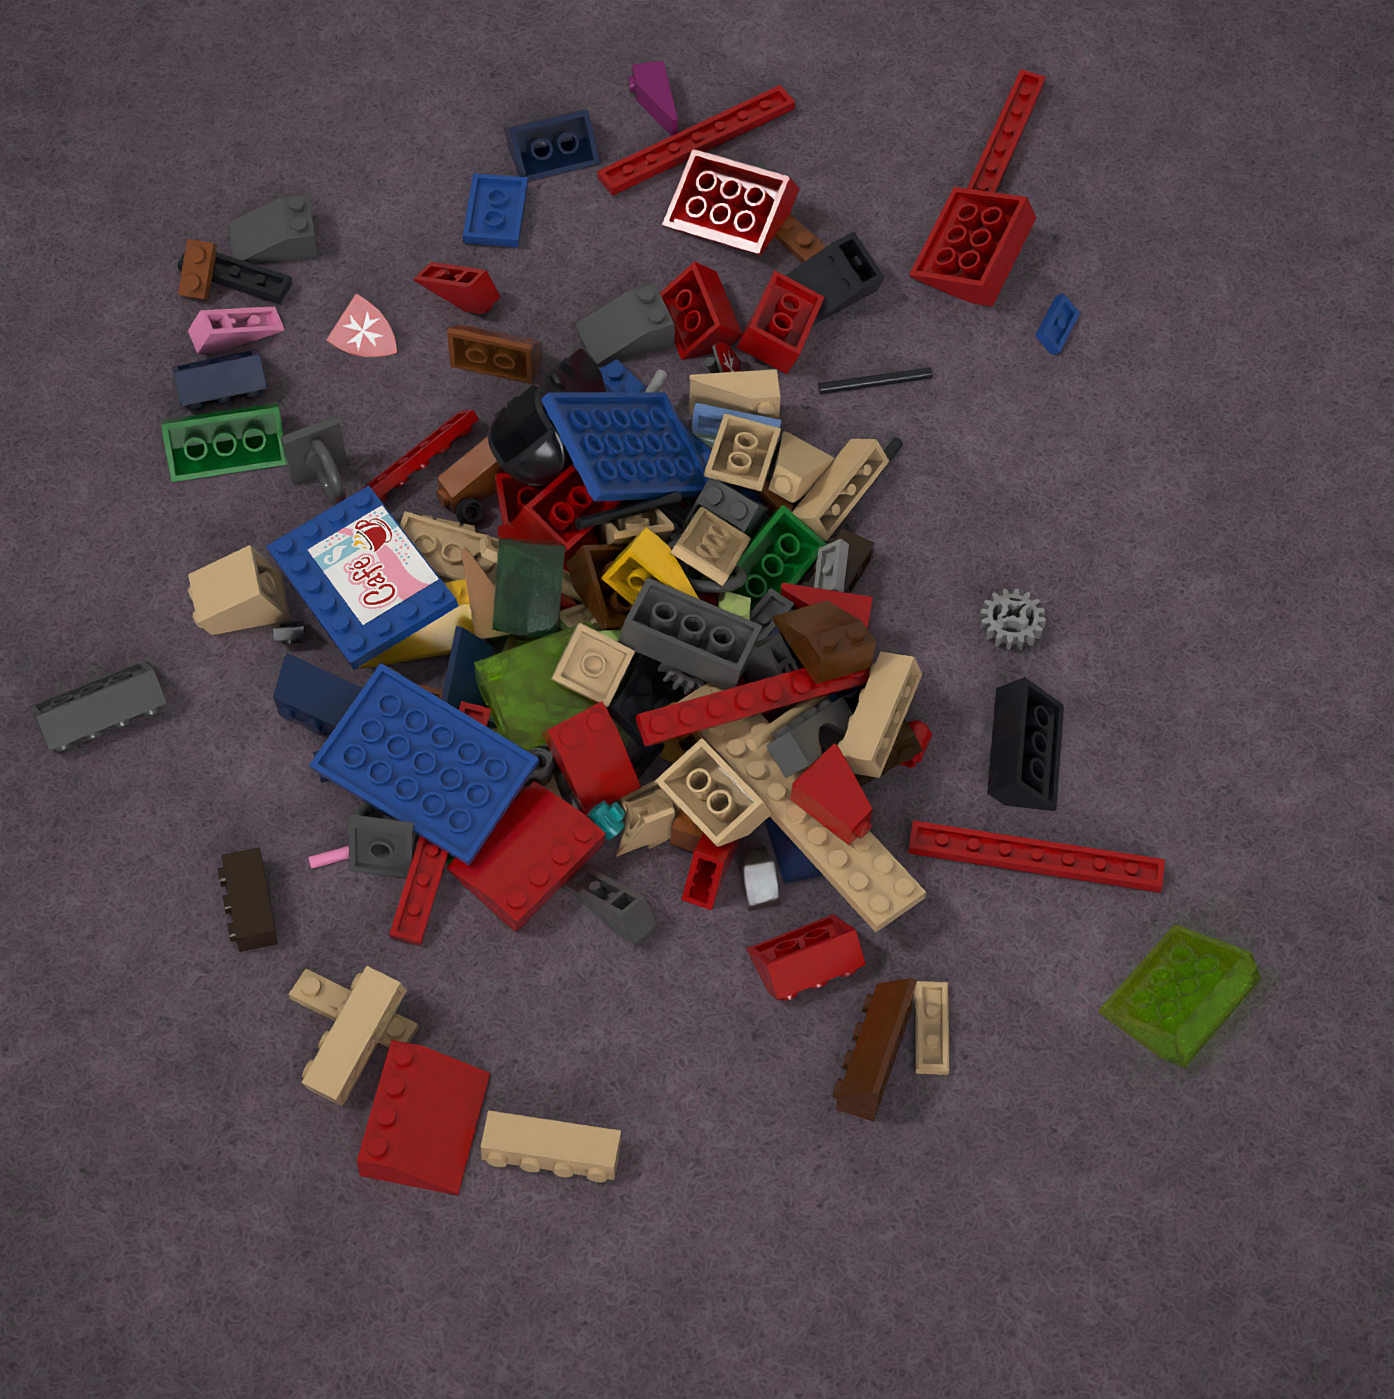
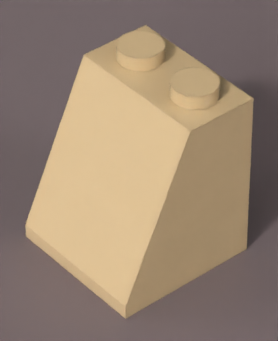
(238, 593)

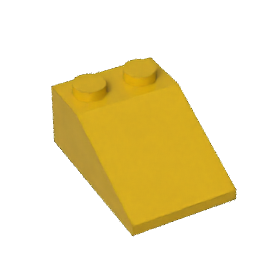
(642, 559)

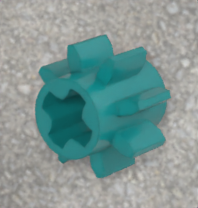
(608, 818)

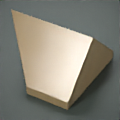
(645, 823)

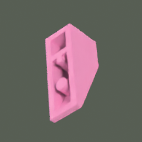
(228, 328)

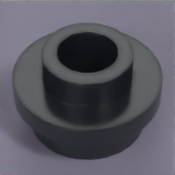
(476, 506)

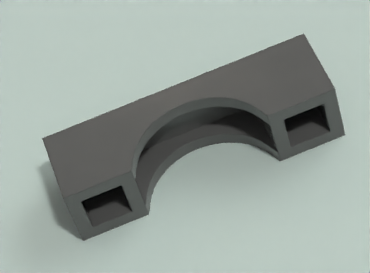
(800, 739)

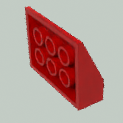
(730, 202)
(974, 244)
(529, 855)
(422, 1119)

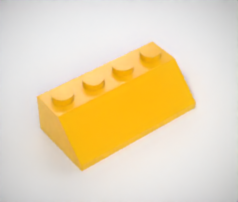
(434, 638)

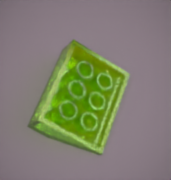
(521, 692)
(1182, 993)

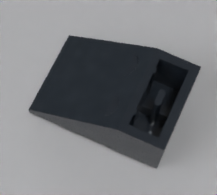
(839, 273)

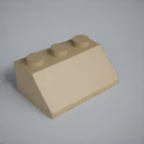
(713, 795)

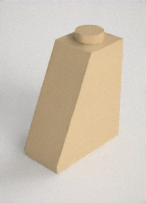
(796, 467)

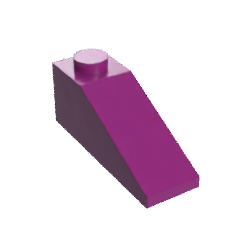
(654, 93)

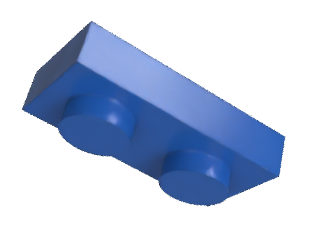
(1057, 324)

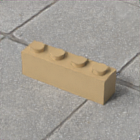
(841, 486)
(880, 713)
(353, 1036)
(550, 1146)

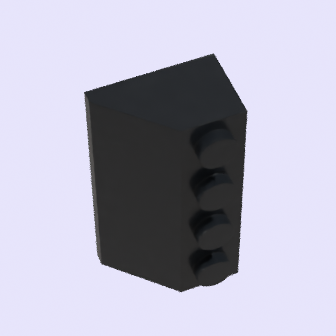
(1025, 746)

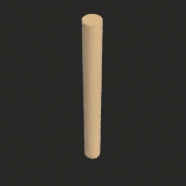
(793, 713)

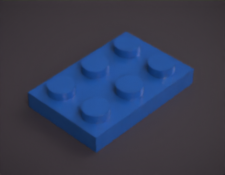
(495, 210)

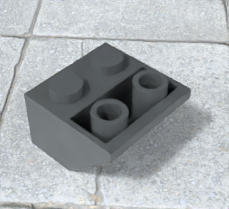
(730, 506)

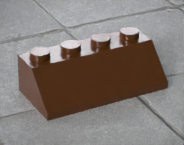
(875, 1048)

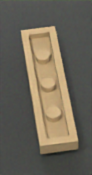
(326, 996)

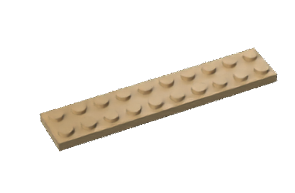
(860, 871)

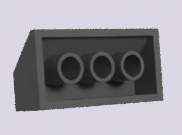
(689, 634)
(98, 705)

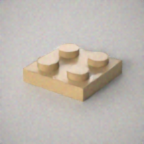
(592, 665)

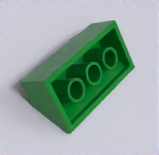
(223, 442)
(777, 555)

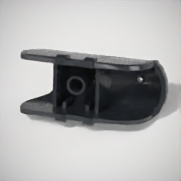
(523, 433)

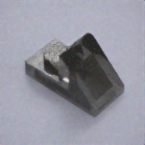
(758, 878)

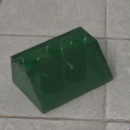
(528, 587)

